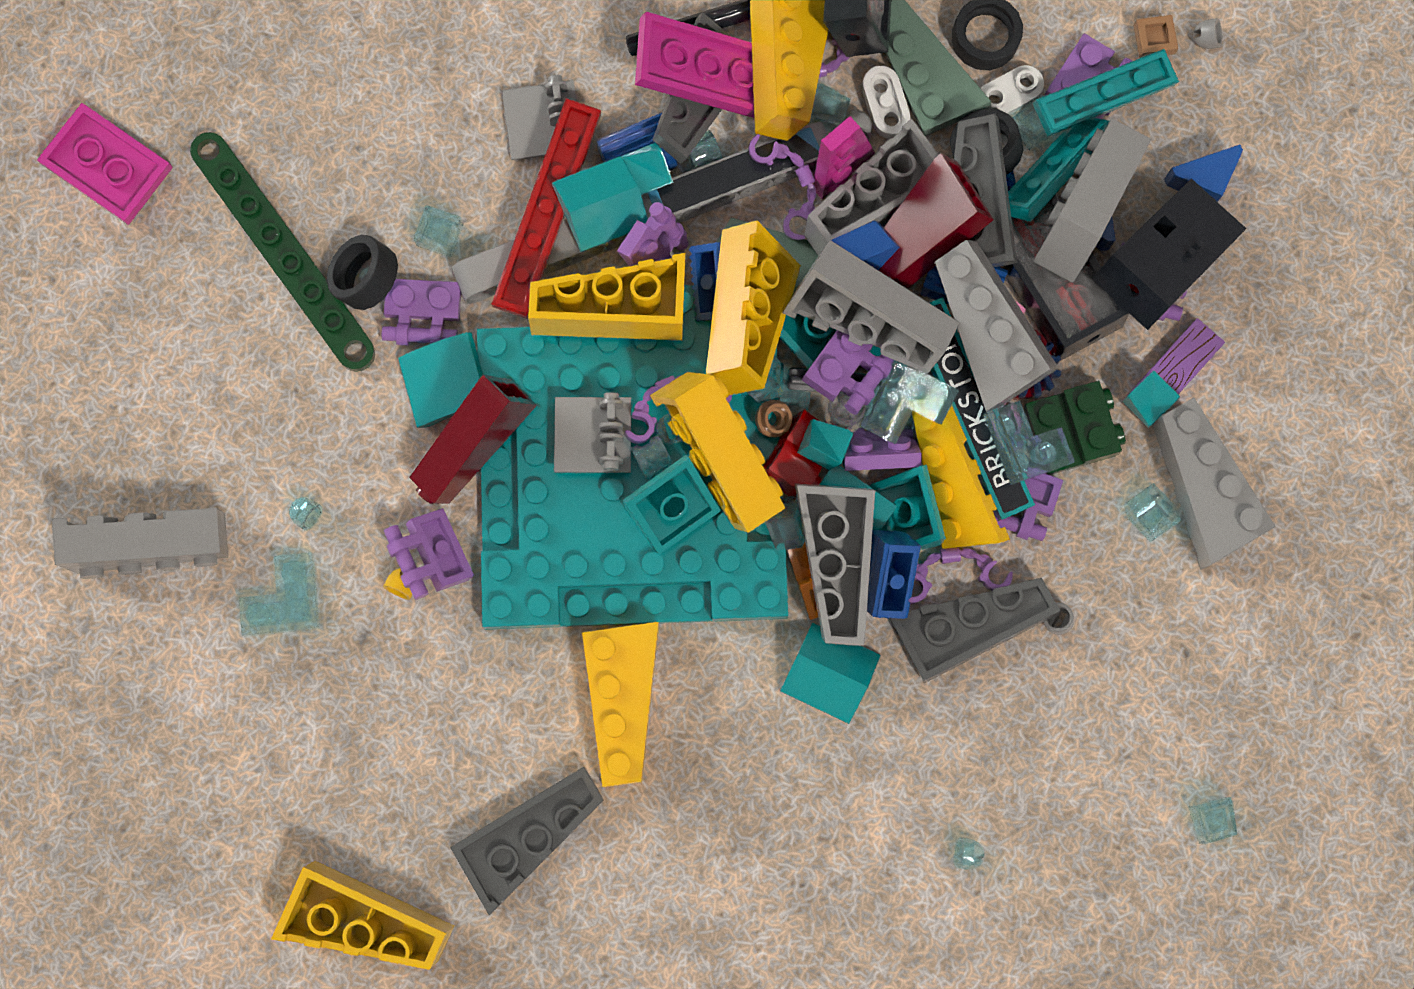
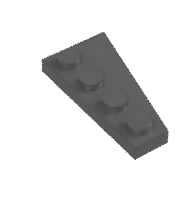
(684, 120)
(519, 841)

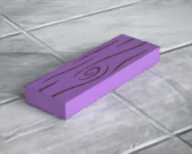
(1186, 356)

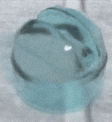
(662, 432)
(305, 512)
(968, 854)

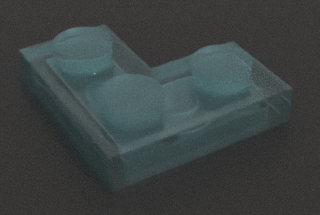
(905, 392)
(1021, 451)
(293, 605)

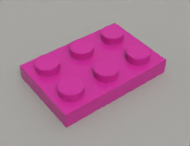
(105, 163)

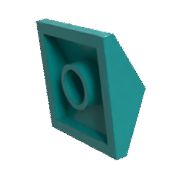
(600, 203)

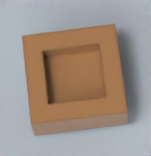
(1155, 34)

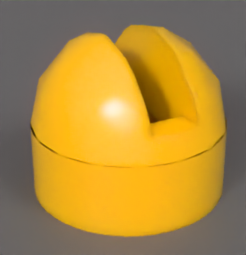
(395, 585)

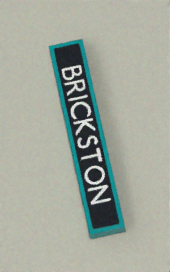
(956, 371)

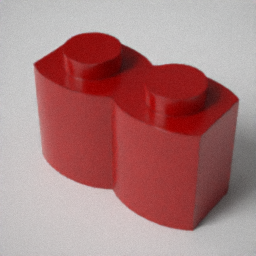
(789, 466)

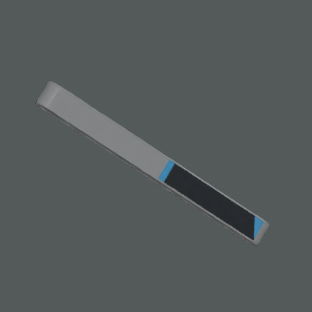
(687, 197)

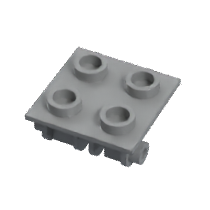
(533, 115)
(592, 434)

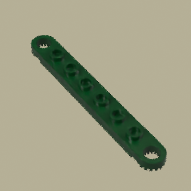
(282, 251)

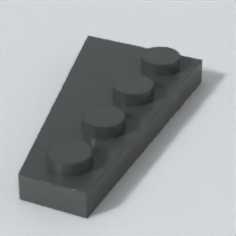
(982, 160)
(964, 628)

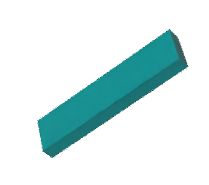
(1105, 92)
(1052, 169)

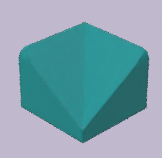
(648, 168)
(1151, 399)
(825, 444)

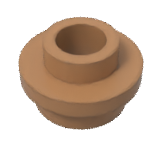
(783, 418)

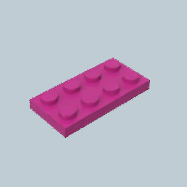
(695, 64)

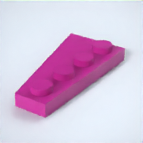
(840, 156)

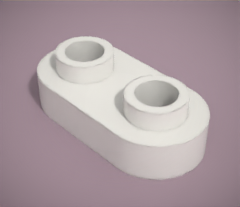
(1010, 90)
(885, 104)

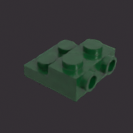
(1084, 420)

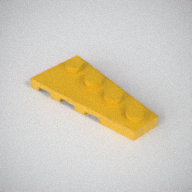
(959, 496)

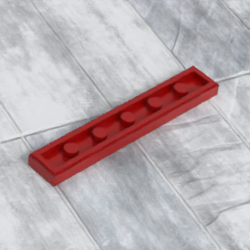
(543, 212)

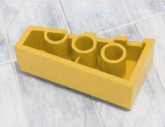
(786, 63)
(612, 303)
(748, 308)
(721, 448)
(620, 687)
(359, 920)

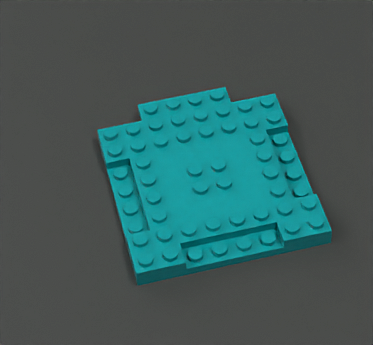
(563, 542)

